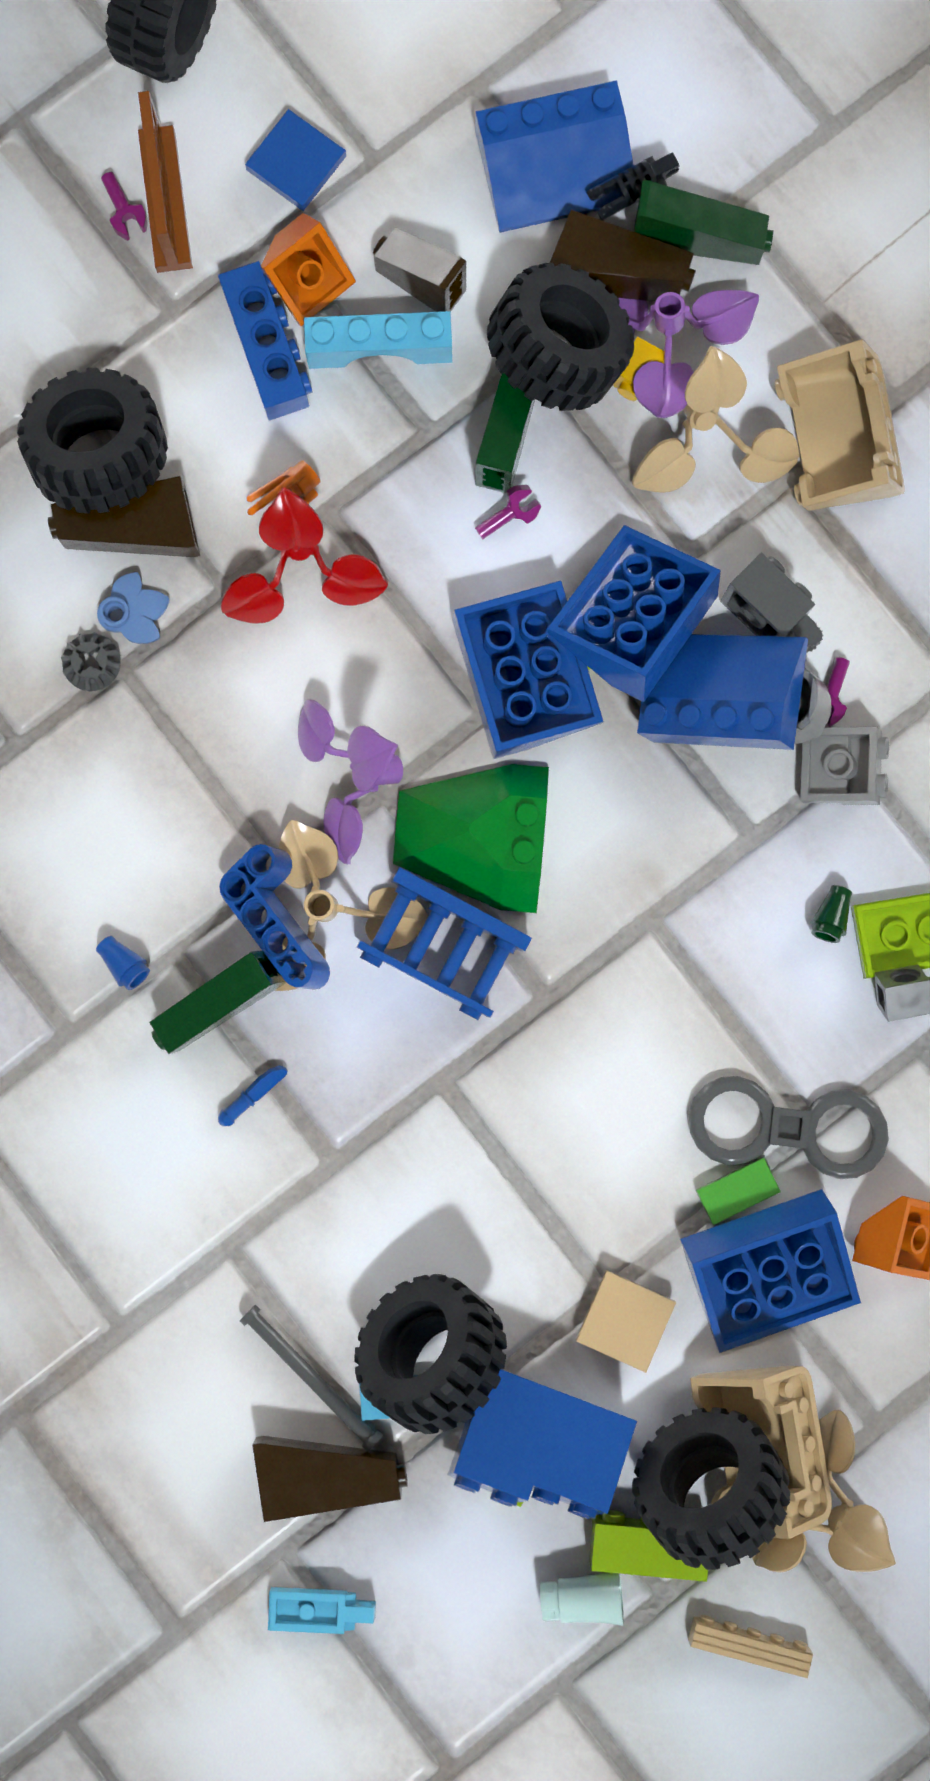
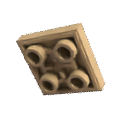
(625, 1321)

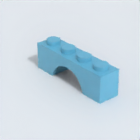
(342, 339)

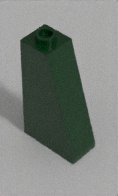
(702, 224)
(503, 438)
(216, 1002)

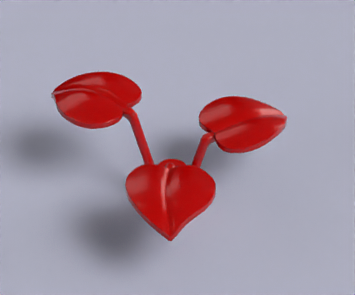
(295, 531)

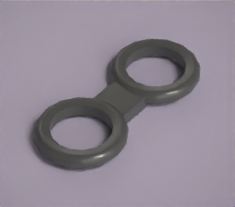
(788, 1127)

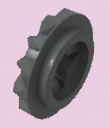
(91, 678)

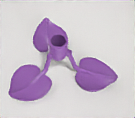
(724, 320)
(371, 765)

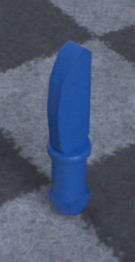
(252, 1094)

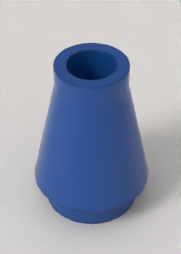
(124, 964)

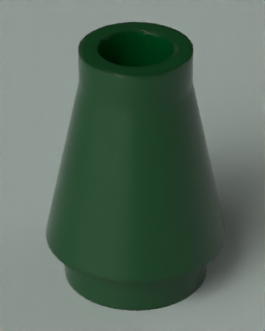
(832, 916)

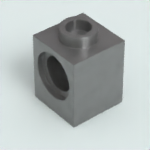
(903, 992)

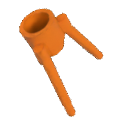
(298, 479)

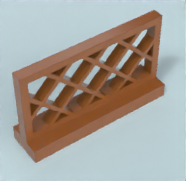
(163, 190)

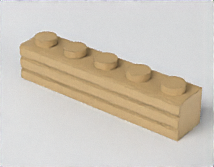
(750, 1646)

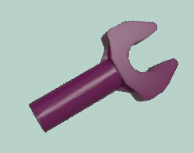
(124, 210)
(511, 511)
(834, 686)

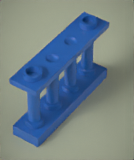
(473, 925)

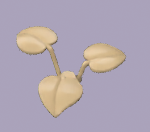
(715, 385)
(316, 858)
(857, 1533)

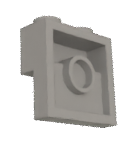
(844, 766)

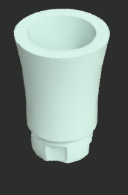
(583, 1599)

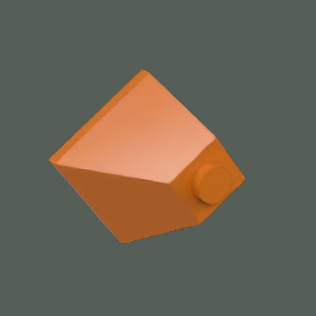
(306, 268)
(897, 1239)

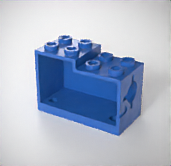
(545, 1445)

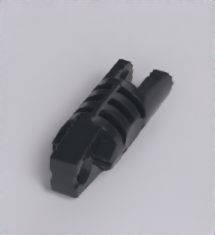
(629, 183)

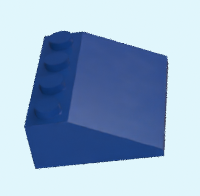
(551, 152)
(636, 611)
(522, 676)
(728, 693)
(771, 1270)

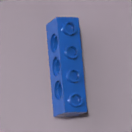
(241, 289)

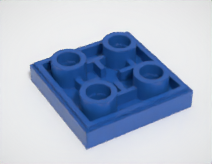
(295, 160)

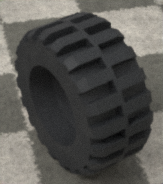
(158, 35)
(541, 362)
(85, 405)
(459, 1376)
(736, 1521)

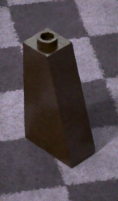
(622, 259)
(149, 525)
(322, 1478)

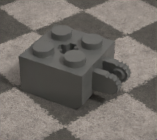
(771, 602)

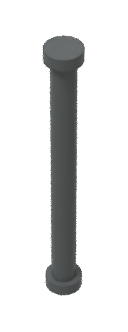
(311, 1378)

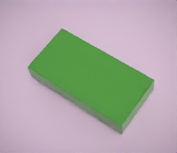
(738, 1191)

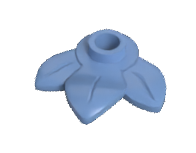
(139, 610)

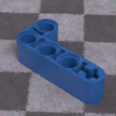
(278, 922)

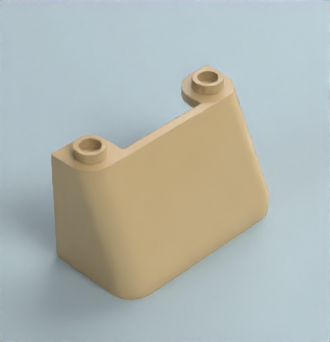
(842, 427)
(786, 1411)

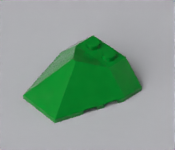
(478, 834)

